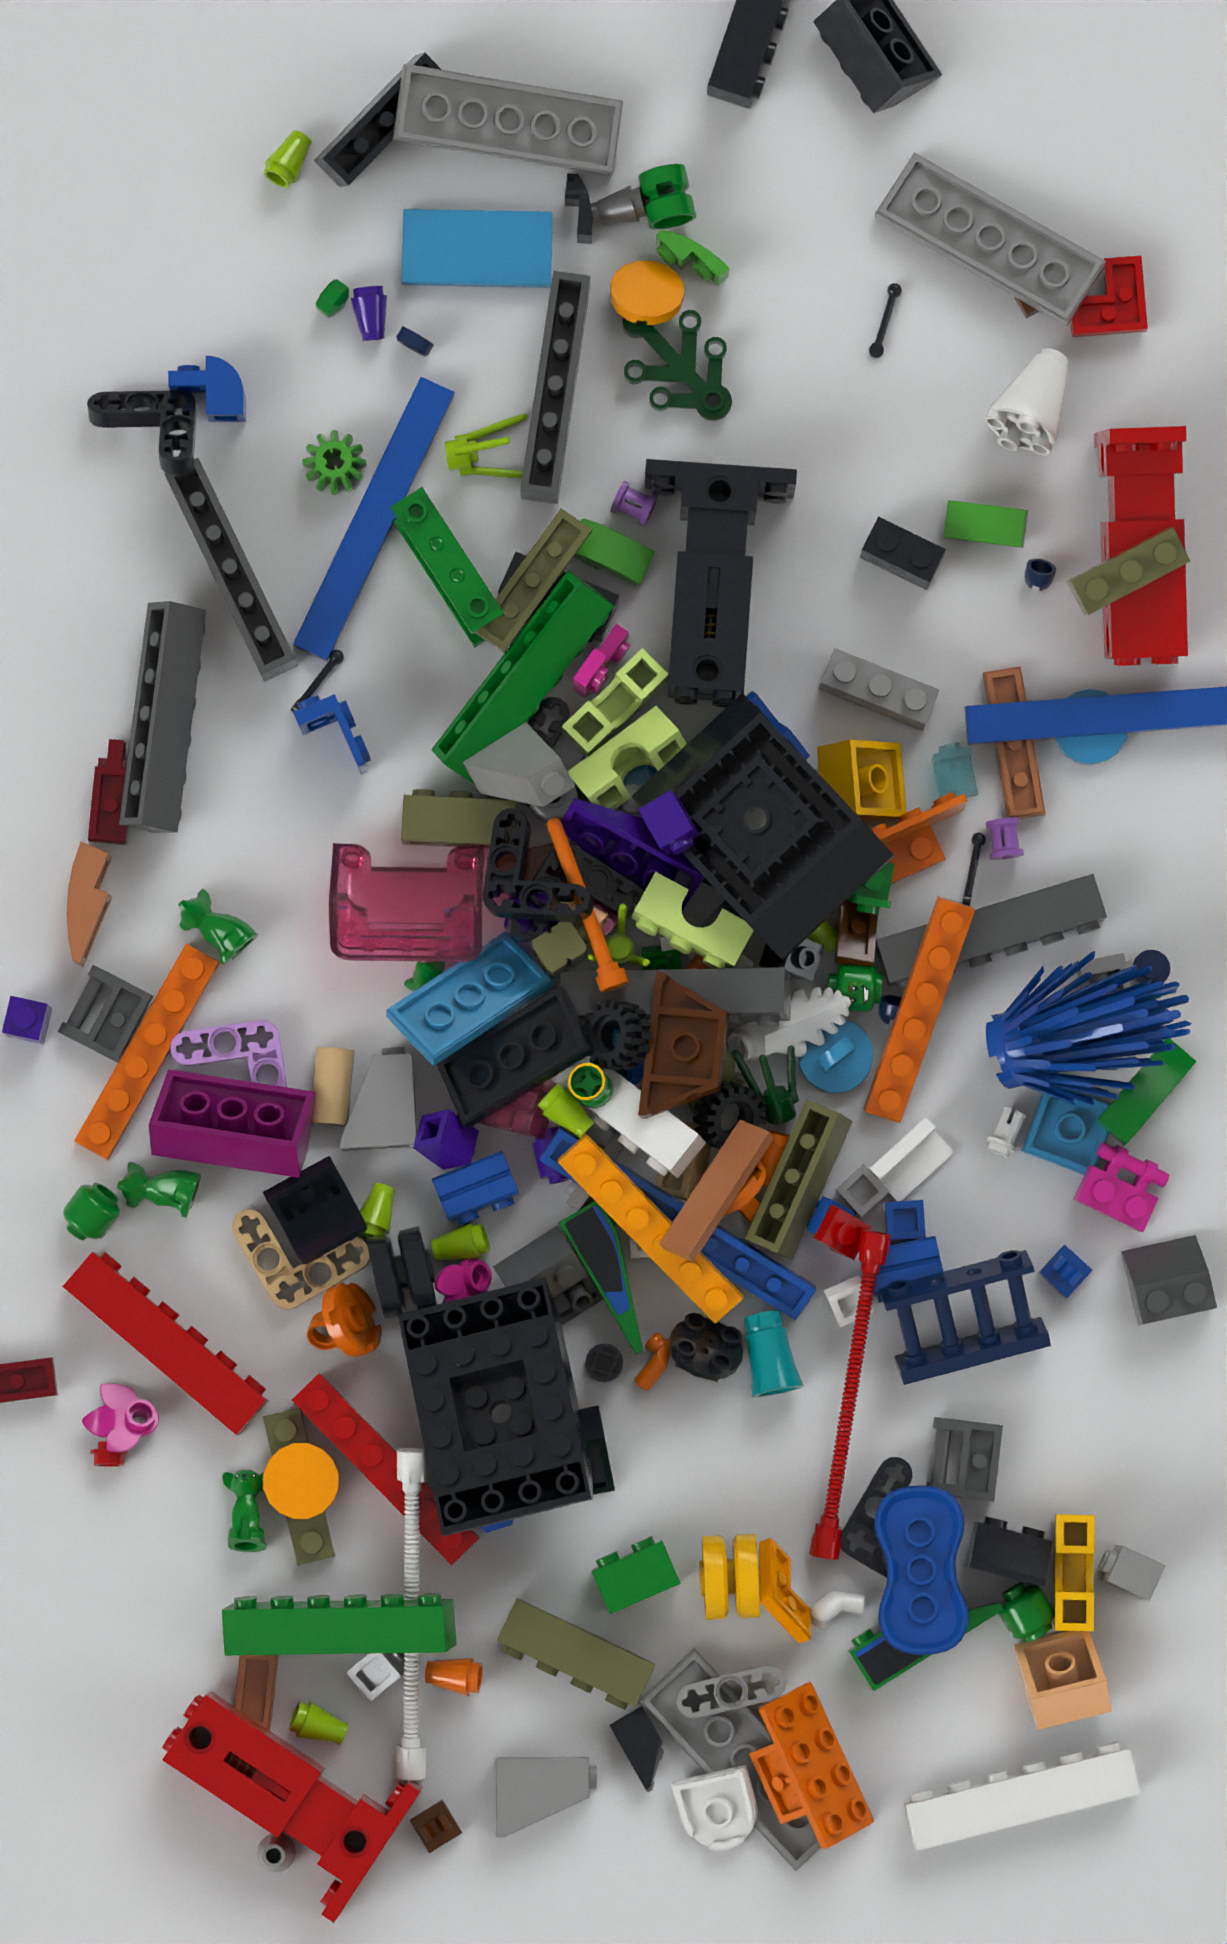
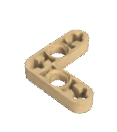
(284, 1271)

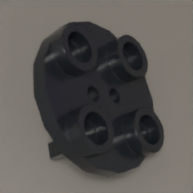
(706, 1347)

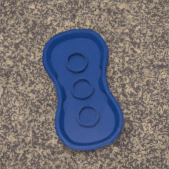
(922, 1598)

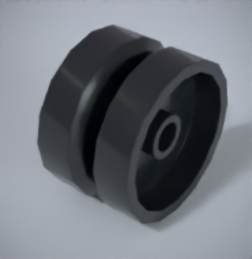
(402, 1272)

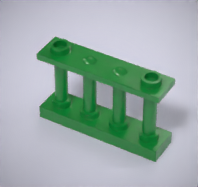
(446, 564)

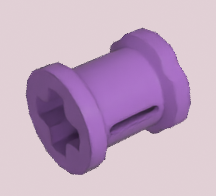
(647, 502)
(1008, 826)

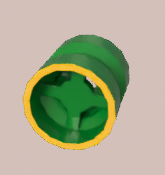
(585, 1080)

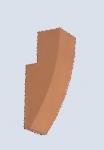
(85, 901)

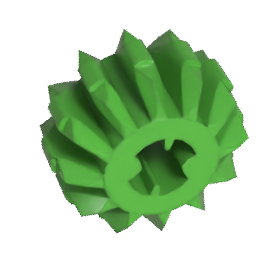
(349, 460)

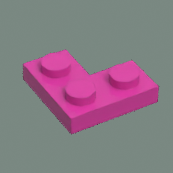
(594, 670)

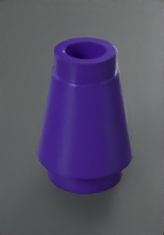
(370, 311)

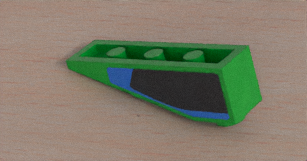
(600, 1251)
(883, 1663)

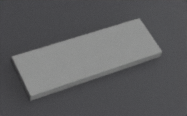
(507, 119)
(990, 239)
(725, 1743)

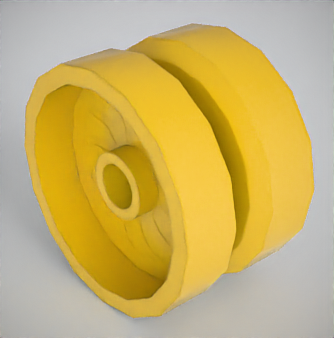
(730, 1576)

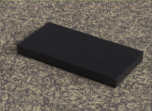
(515, 1057)

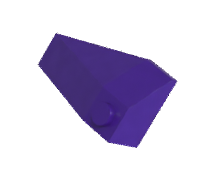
(626, 846)

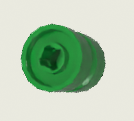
(672, 208)

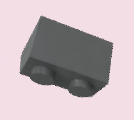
(1168, 1280)

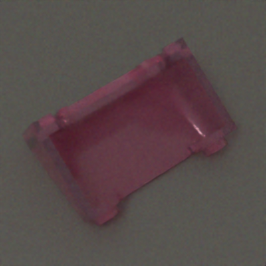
(406, 909)

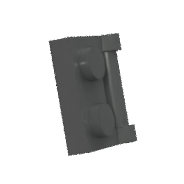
(116, 1019)
(977, 1458)

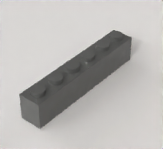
(555, 387)
(232, 572)
(162, 717)
(1005, 927)
(744, 993)

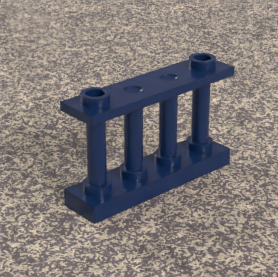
(977, 1349)

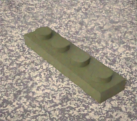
(535, 578)
(309, 1536)

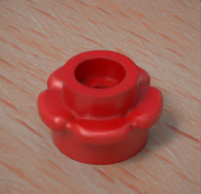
(105, 1458)

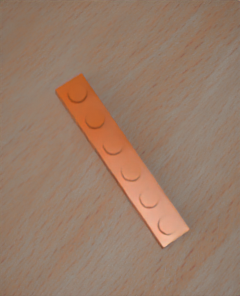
(919, 1009)
(146, 1052)

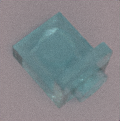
(954, 770)

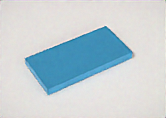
(477, 248)
(469, 999)

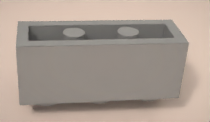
(878, 689)

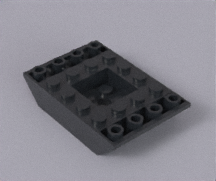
(804, 856)
(487, 1354)

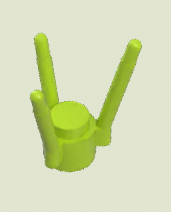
(464, 450)
(621, 945)

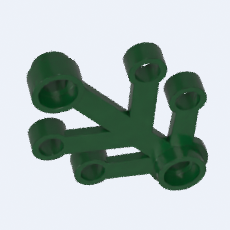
(682, 369)

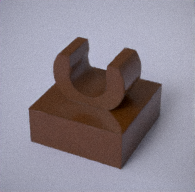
(436, 1826)

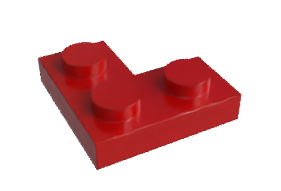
(1121, 308)

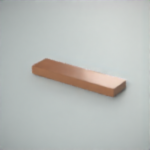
(1015, 759)
(716, 1190)

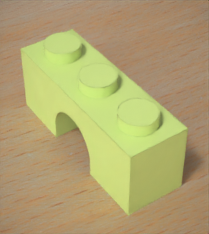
(615, 704)
(646, 741)
(662, 913)

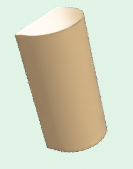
(332, 1085)

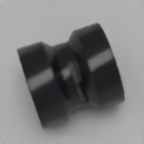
(603, 1367)

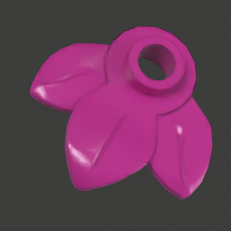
(463, 1280)
(116, 1417)

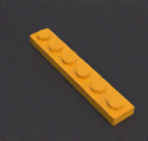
(647, 1226)

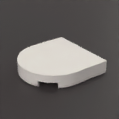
(717, 1807)

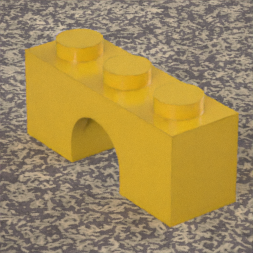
(1074, 1572)

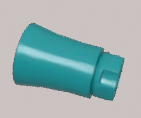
(770, 1355)

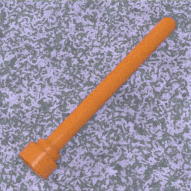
(609, 973)

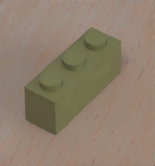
(1128, 571)
(451, 819)

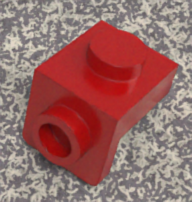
(841, 1232)

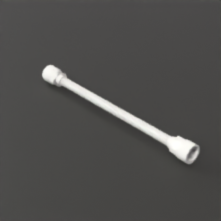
(411, 1472)

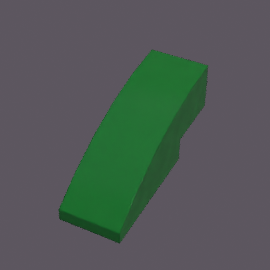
(1153, 1085)

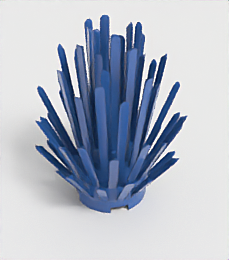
(1081, 1029)

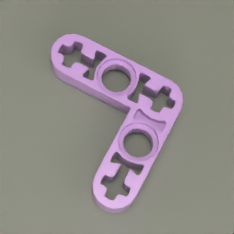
(256, 1055)

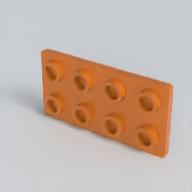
(914, 839)
(808, 1770)

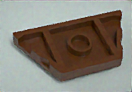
(684, 1048)

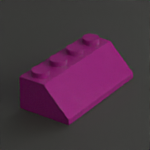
(232, 1123)

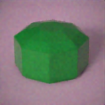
(332, 298)

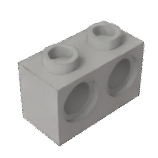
(1130, 1571)

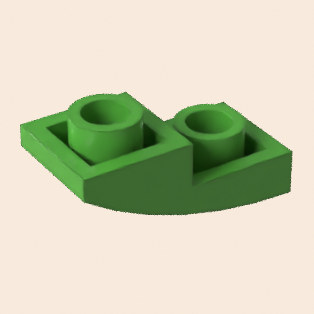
(682, 250)
(985, 523)
(615, 553)

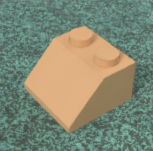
(1063, 1678)

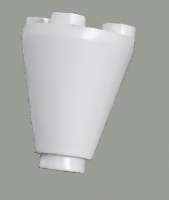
(1031, 405)

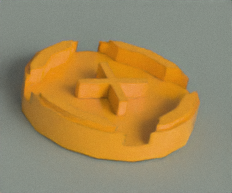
(646, 292)
(301, 1480)

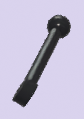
(876, 349)
(336, 657)
(978, 839)

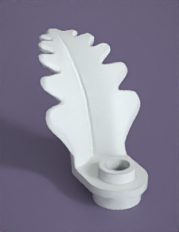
(806, 1023)

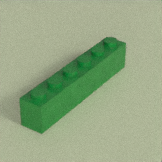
(525, 671)
(339, 1626)

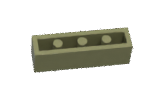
(799, 1179)
(576, 1653)

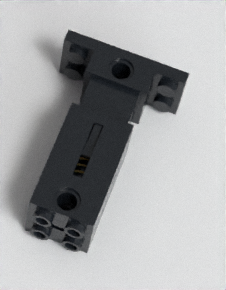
(713, 571)

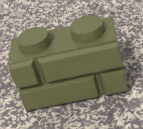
(561, 948)

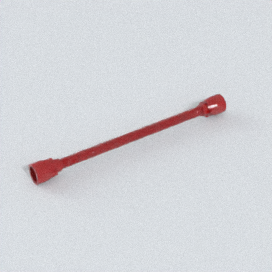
(827, 1535)

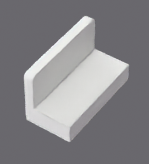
(911, 1160)

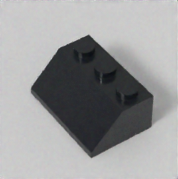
(877, 50)

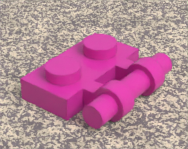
(1115, 1197)

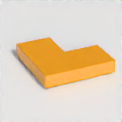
(777, 1592)

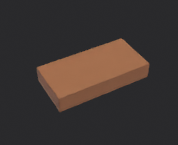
(256, 1687)

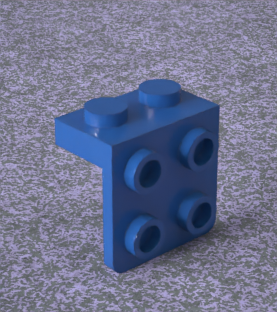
(320, 713)

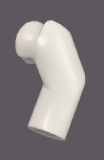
(832, 1604)

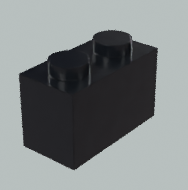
(902, 553)

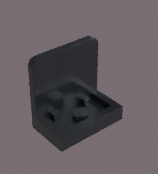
(316, 1210)

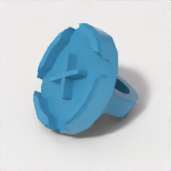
(840, 1061)

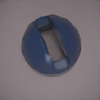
(1039, 573)
(888, 1007)

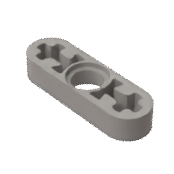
(756, 1675)

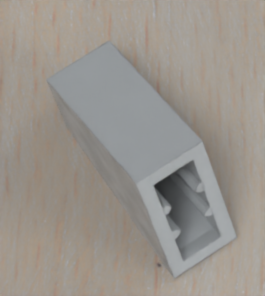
(520, 769)
(385, 1105)
(537, 1788)

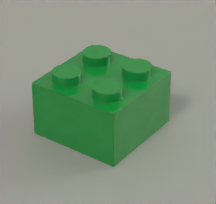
(635, 1575)

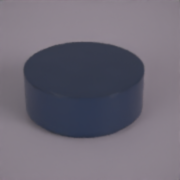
(414, 341)

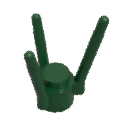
(777, 1099)

